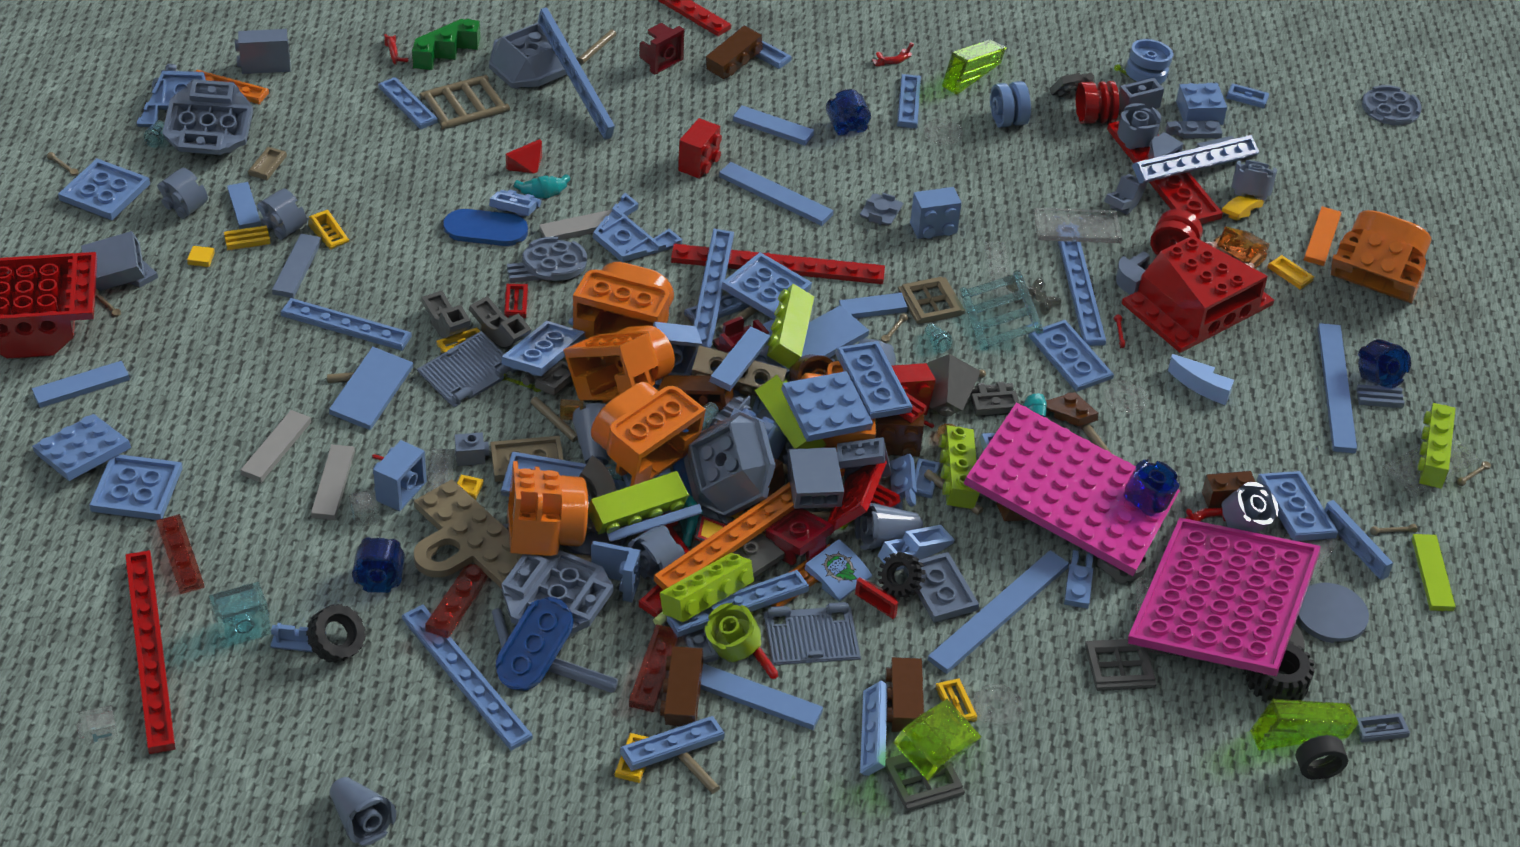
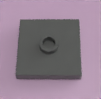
(762, 553)

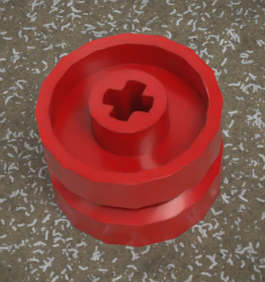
(1174, 227)

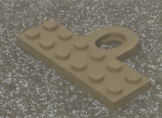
(469, 528)

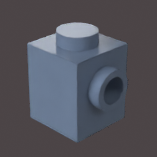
(470, 449)

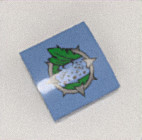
(837, 570)

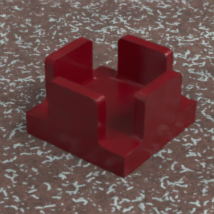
(664, 49)
(733, 332)
(800, 534)

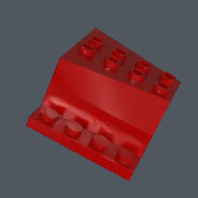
(1196, 293)
(43, 300)

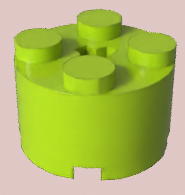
(733, 632)

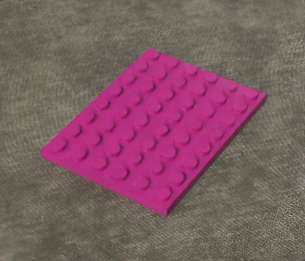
(1065, 488)
(1225, 596)

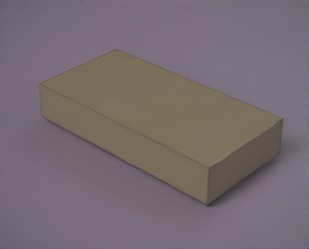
(267, 163)

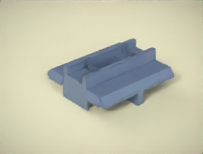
(881, 209)

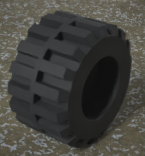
(1283, 686)

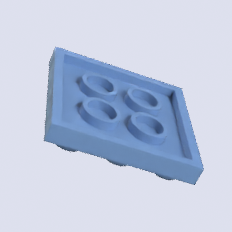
(104, 189)
(761, 283)
(826, 406)
(81, 447)
(136, 487)

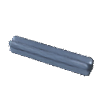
(583, 675)

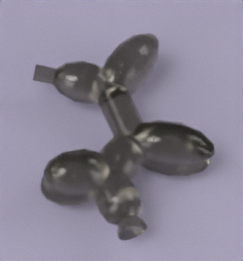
(1046, 302)

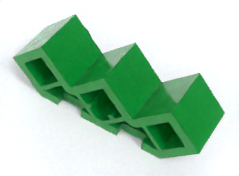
(444, 42)

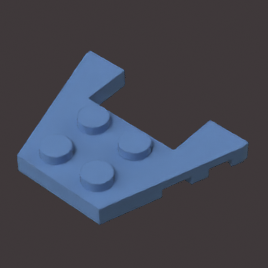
(166, 87)
(627, 239)

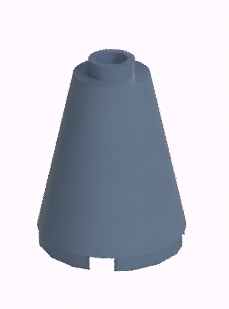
(582, 423)
(884, 524)
(362, 811)

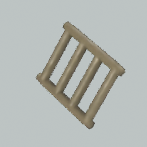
(463, 116)

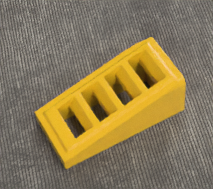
(315, 222)

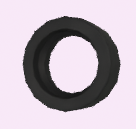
(1318, 747)

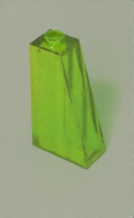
(971, 64)
(1296, 721)

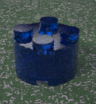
(848, 112)
(1384, 363)
(1151, 487)
(378, 564)

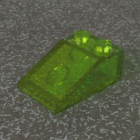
(936, 739)

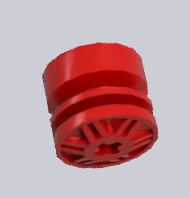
(1097, 102)

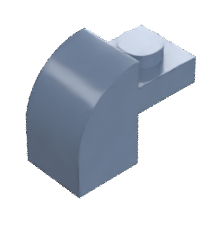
(1126, 195)
(1130, 272)

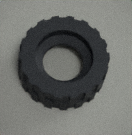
(322, 646)

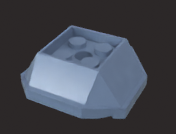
(525, 58)
(208, 118)
(730, 465)
(563, 576)

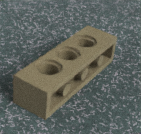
(708, 358)

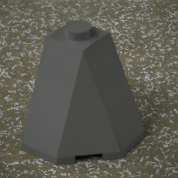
(952, 385)

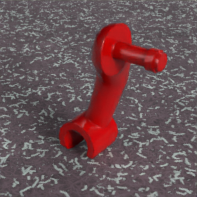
(390, 41)
(902, 56)
(1204, 513)

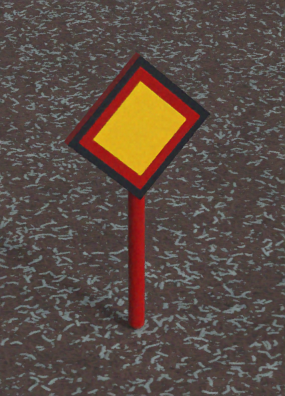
(707, 527)

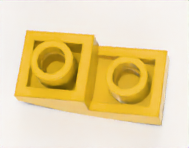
(1242, 206)

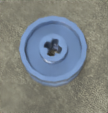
(1149, 60)
(1010, 104)

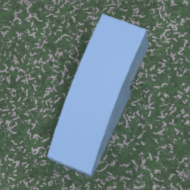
(1201, 378)
(918, 542)

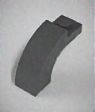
(444, 317)
(496, 326)
(598, 483)

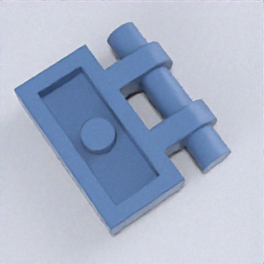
(511, 201)

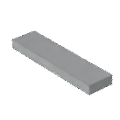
(573, 226)
(275, 446)
(333, 482)

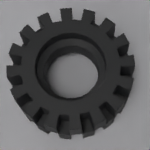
(888, 573)

